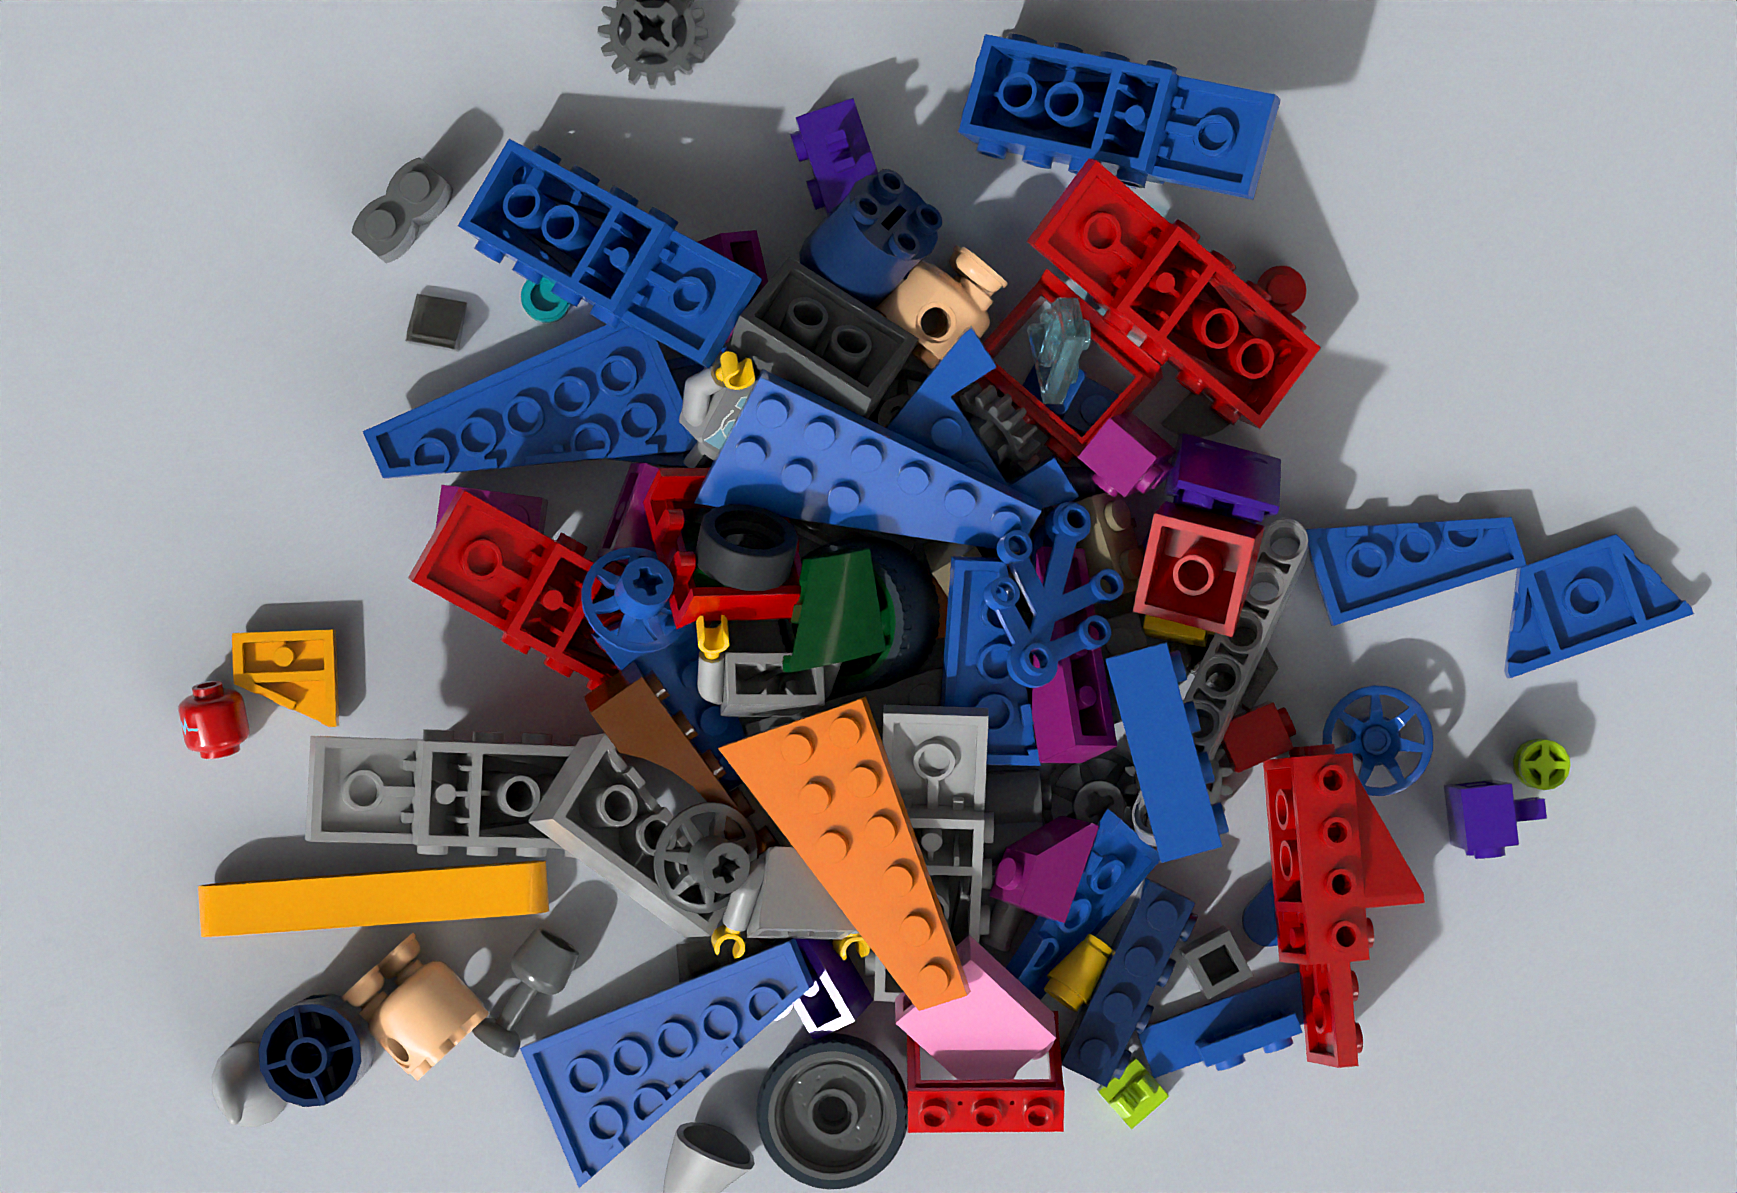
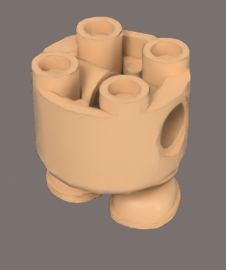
(957, 301)
(423, 1014)

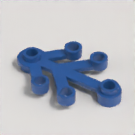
(1047, 598)

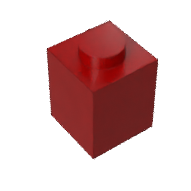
(1257, 736)

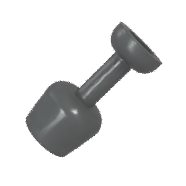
(542, 966)

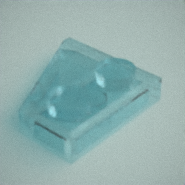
(1058, 346)

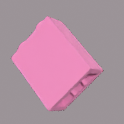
(988, 1030)

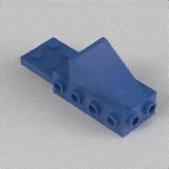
(1122, 113)
(607, 252)

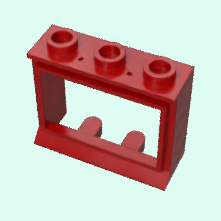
(1063, 439)
(667, 496)
(985, 1104)

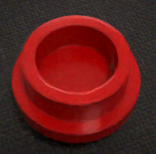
(1285, 287)

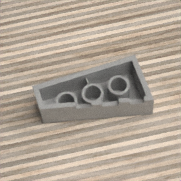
(613, 826)

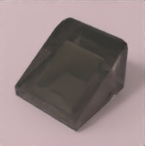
(436, 323)

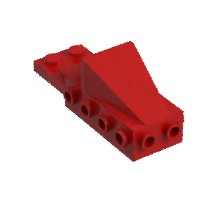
(1175, 296)
(519, 584)
(1327, 868)

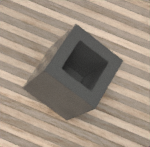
(1216, 962)

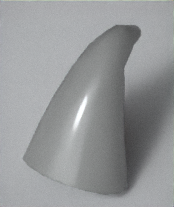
(242, 1089)
(705, 1160)

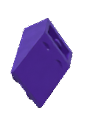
(1224, 478)

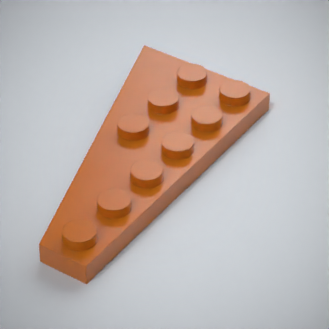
(845, 817)

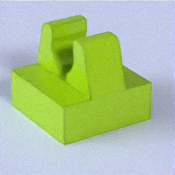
(1134, 1093)

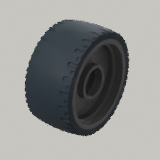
(823, 1150)

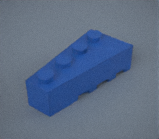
(1164, 751)

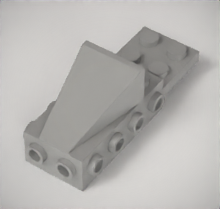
(941, 775)
(433, 791)

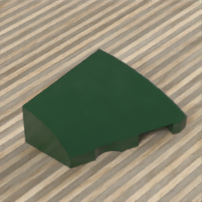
(836, 611)

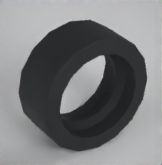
(742, 567)

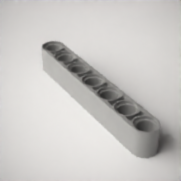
(1237, 660)

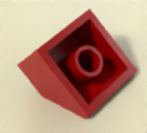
(1197, 568)

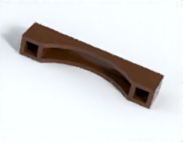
(642, 725)

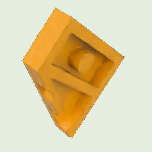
(291, 670)

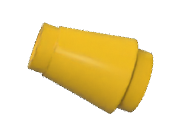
(1078, 973)

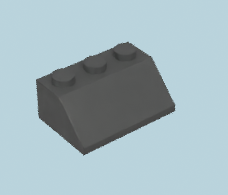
(821, 339)

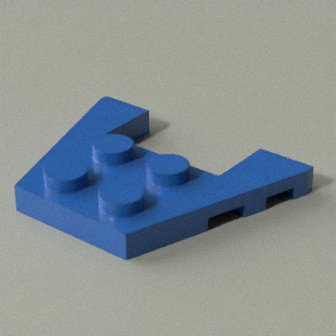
(939, 424)

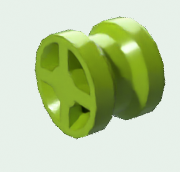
(1551, 764)

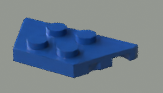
(1583, 603)

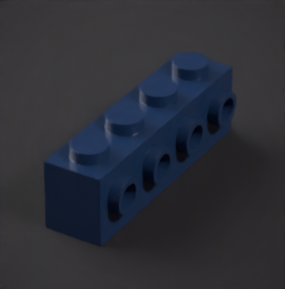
(1122, 994)

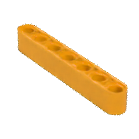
(373, 898)

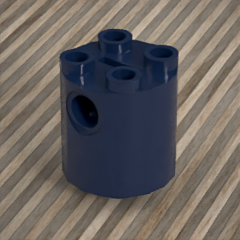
(872, 238)
(322, 1075)

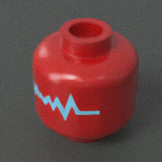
(214, 720)

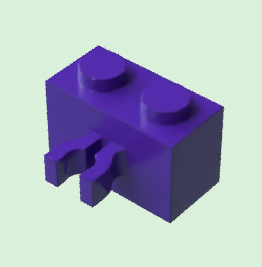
(836, 152)
(1486, 816)
(837, 993)

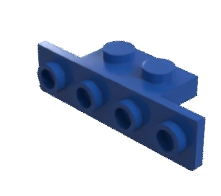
(1227, 1028)

